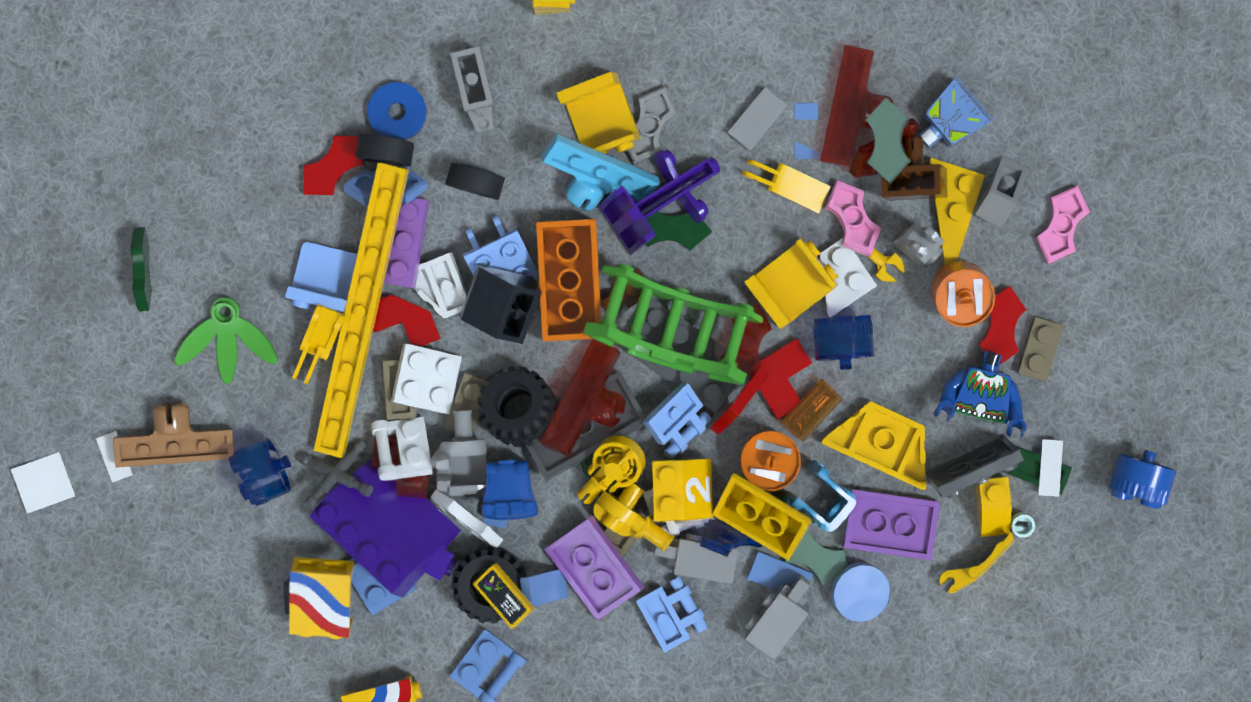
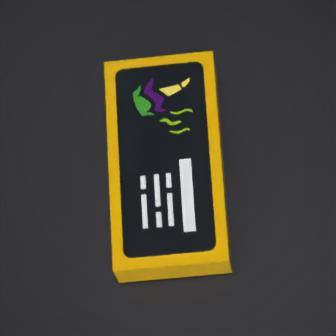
(504, 596)

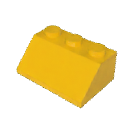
(762, 517)

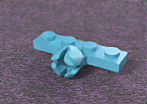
(596, 173)

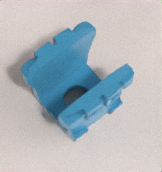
(837, 511)

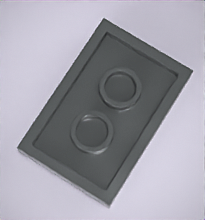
(974, 467)

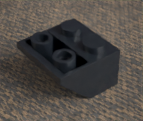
(501, 303)

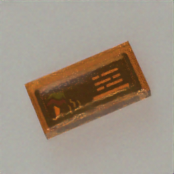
(812, 410)

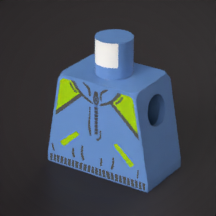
(953, 115)

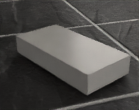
(757, 119)

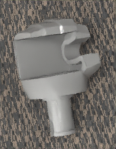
(461, 460)

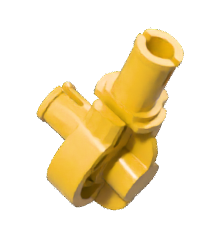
(613, 467)
(624, 520)

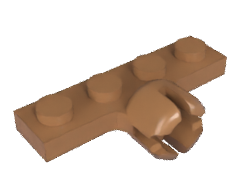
(173, 441)

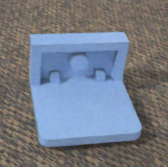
(322, 277)

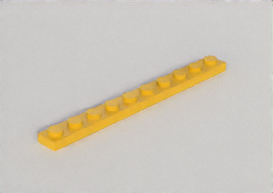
(361, 309)

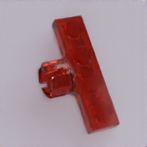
(850, 106)
(586, 400)

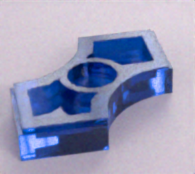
(724, 538)

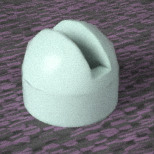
(1022, 530)

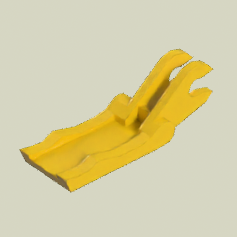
(792, 185)
(319, 337)
(967, 576)

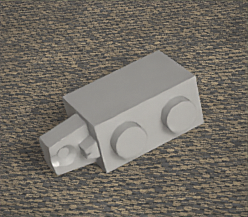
(474, 88)
(698, 562)
(779, 618)

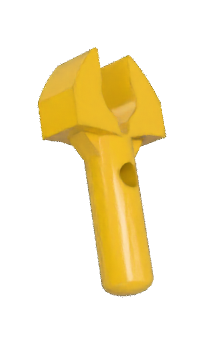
(880, 260)

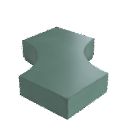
(888, 153)
(823, 561)

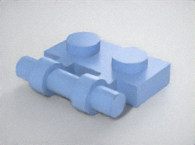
(672, 414)
(663, 618)

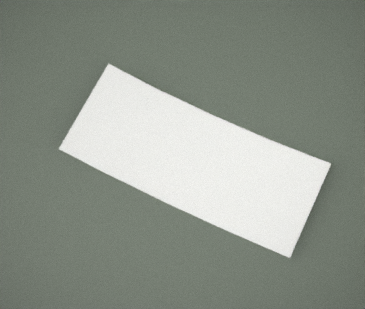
(47, 481)

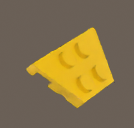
(883, 442)

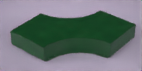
(677, 229)
(141, 275)

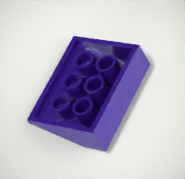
(385, 532)

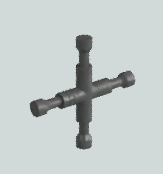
(335, 474)

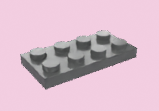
(709, 391)
(554, 463)

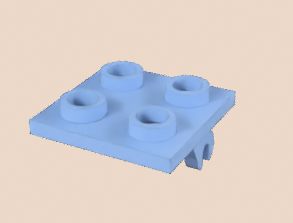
(503, 253)

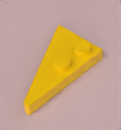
(956, 211)

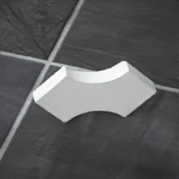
(466, 519)

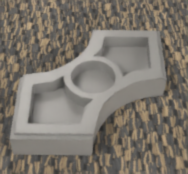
(655, 111)

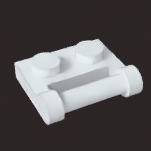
(411, 444)

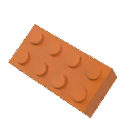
(568, 278)

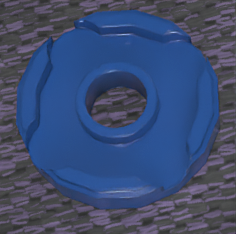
(387, 96)

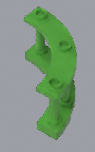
(663, 352)

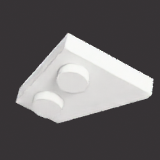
(852, 280)
(442, 285)

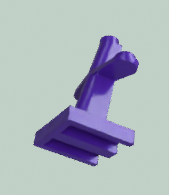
(629, 218)

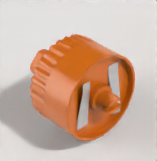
(962, 293)
(770, 460)

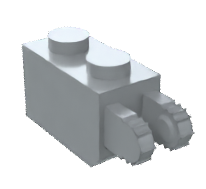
(919, 242)

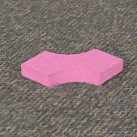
(1067, 211)
(858, 229)

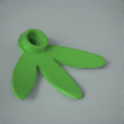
(226, 346)

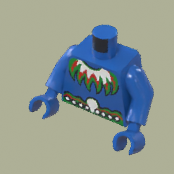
(983, 394)

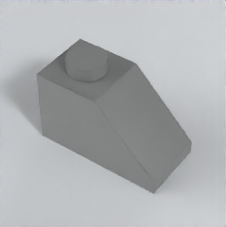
(1002, 192)

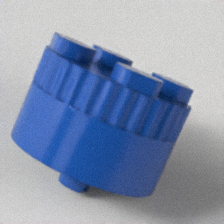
(1142, 480)

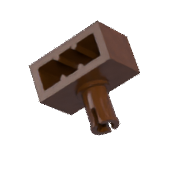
(916, 179)

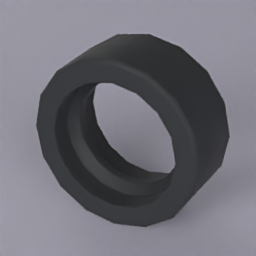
(385, 150)
(475, 180)

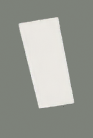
(1050, 467)

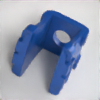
(508, 491)

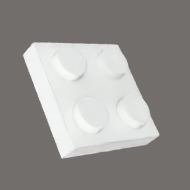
(426, 379)

